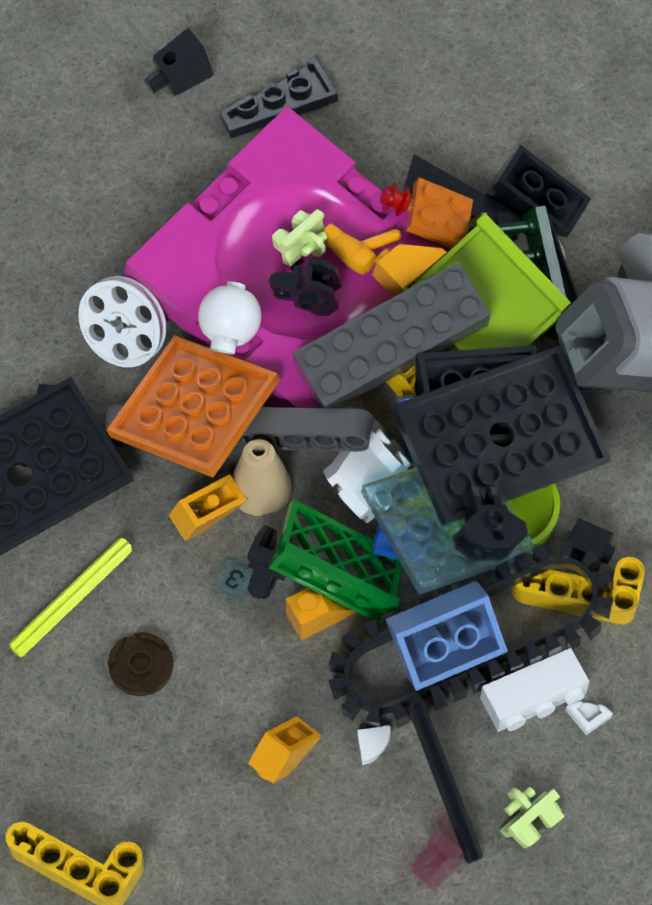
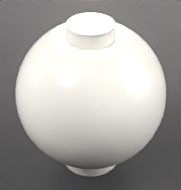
(229, 317)

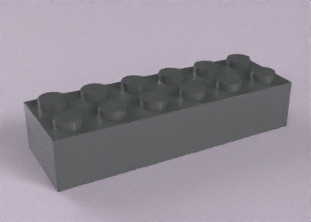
(389, 337)

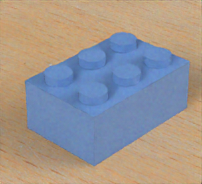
(446, 635)

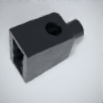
(180, 65)

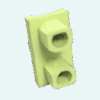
(303, 240)
(543, 807)

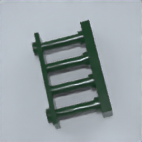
(540, 243)

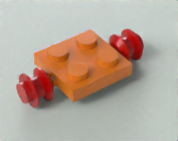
(433, 211)

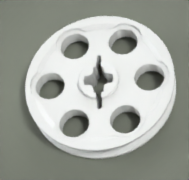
(130, 314)

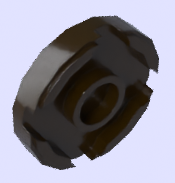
(136, 673)

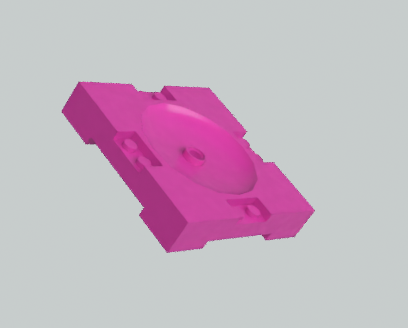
(230, 239)

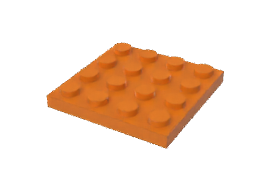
(193, 405)

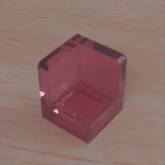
(437, 861)

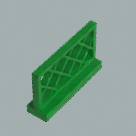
(333, 579)

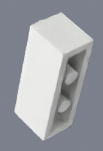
(534, 690)

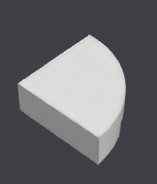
(588, 715)
(373, 742)

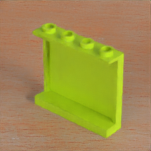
(510, 285)

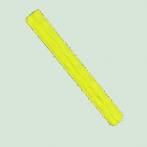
(70, 597)

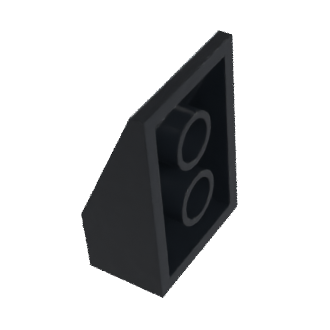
(531, 183)

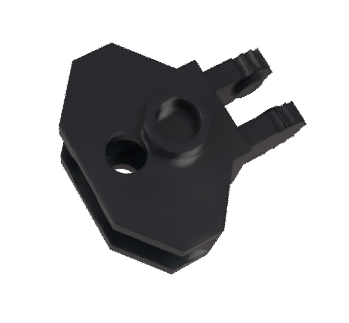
(309, 286)
(488, 528)
(260, 554)

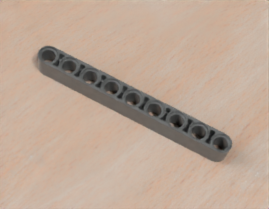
(297, 428)

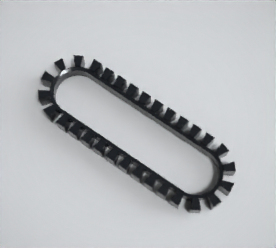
(591, 626)

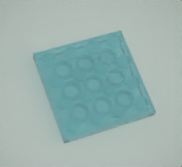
(417, 534)

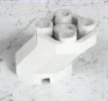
(355, 469)

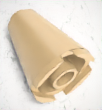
(262, 479)

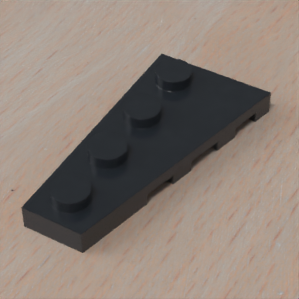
(300, 91)
(481, 202)

